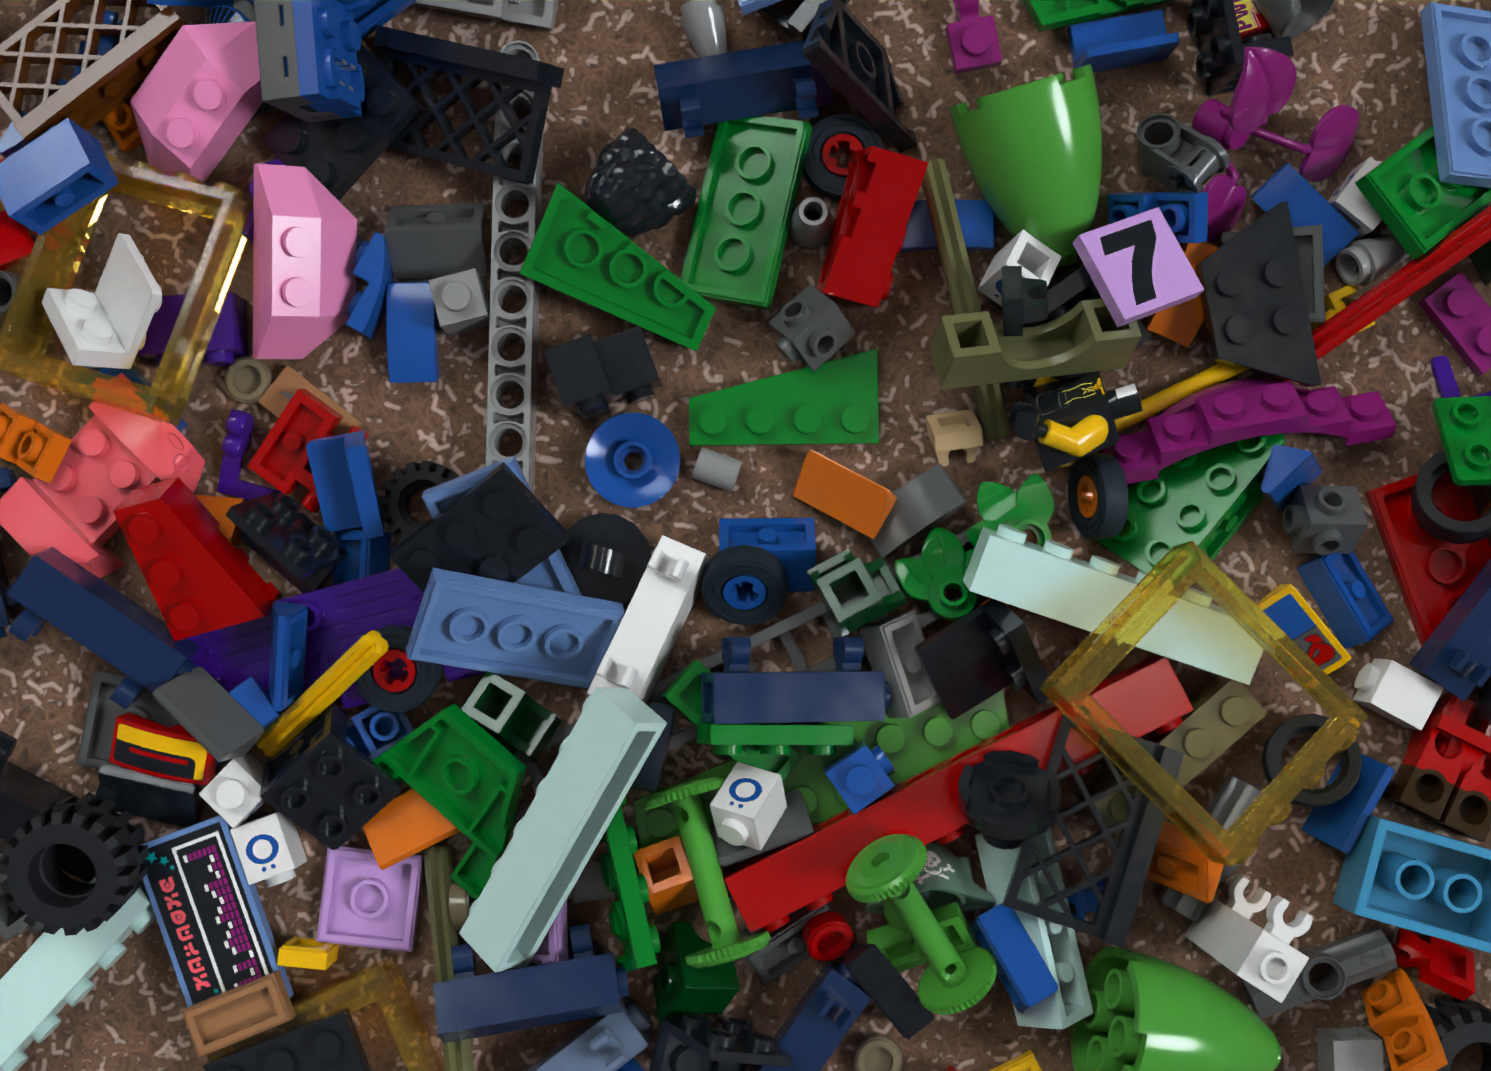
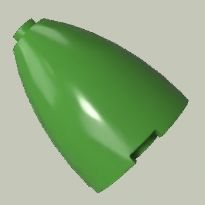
(1038, 156)
(1165, 1020)

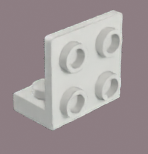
(113, 321)

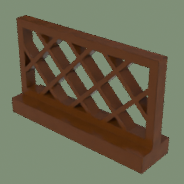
(103, 79)

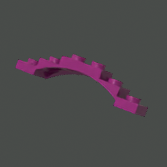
(1246, 411)

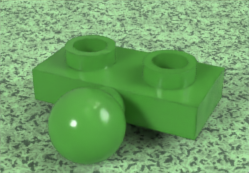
(900, 946)

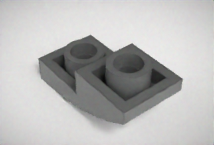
(918, 507)

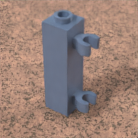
(601, 1043)

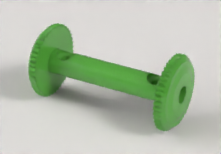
(887, 872)
(706, 874)

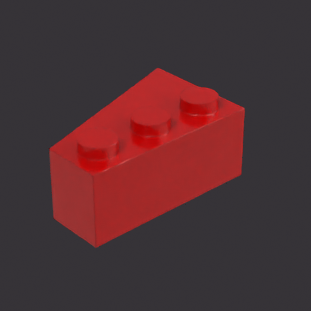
(870, 225)
(189, 563)

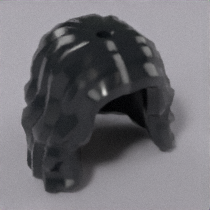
(637, 185)

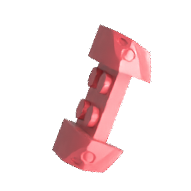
(99, 470)

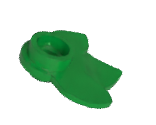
(1024, 510)
(939, 569)

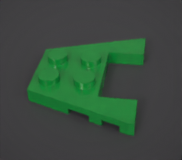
(467, 781)

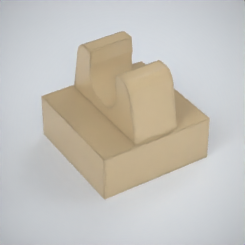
(955, 432)

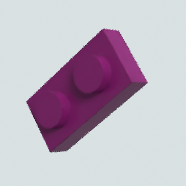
(1463, 320)

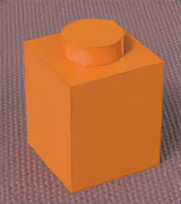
(667, 875)

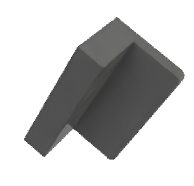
(436, 240)

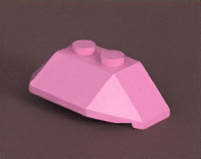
(199, 97)
(299, 262)

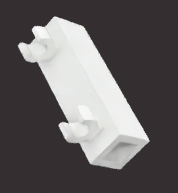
(652, 619)
(1245, 948)

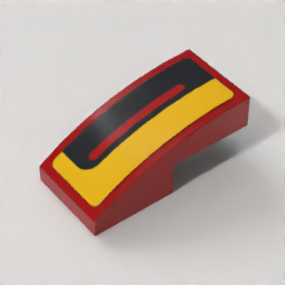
(160, 750)

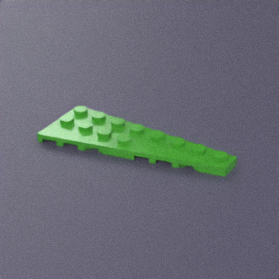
(907, 742)

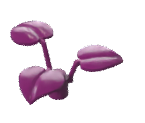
(1263, 91)

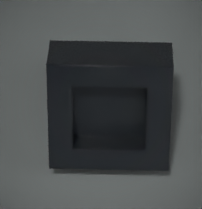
(1022, 300)

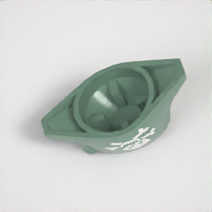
(946, 881)

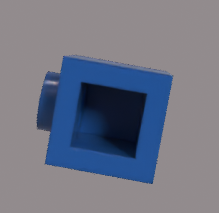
(860, 775)

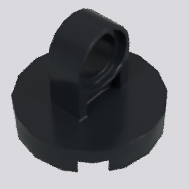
(606, 556)
(1008, 798)

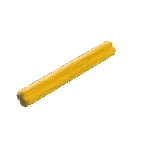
(323, 692)

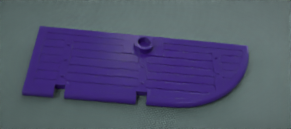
(334, 624)

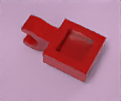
(1439, 963)

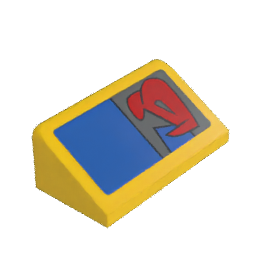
(1304, 627)

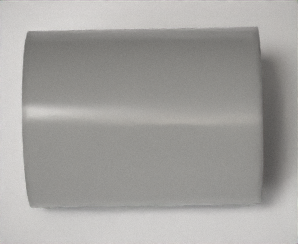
(717, 469)

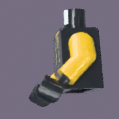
(1071, 416)

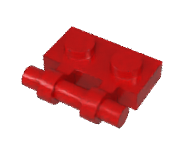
(283, 454)

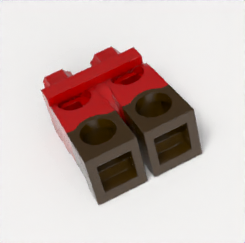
(1448, 771)

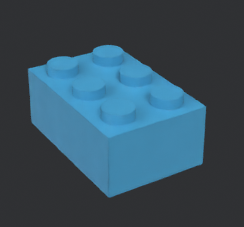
(1419, 882)

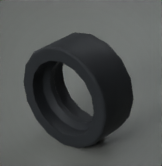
(1435, 521)
(1341, 786)

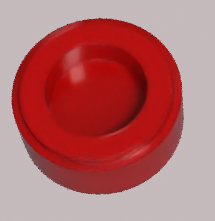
(827, 936)

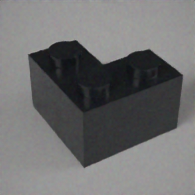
(603, 372)

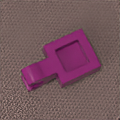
(972, 39)

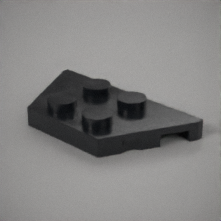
(858, 69)
(1259, 303)

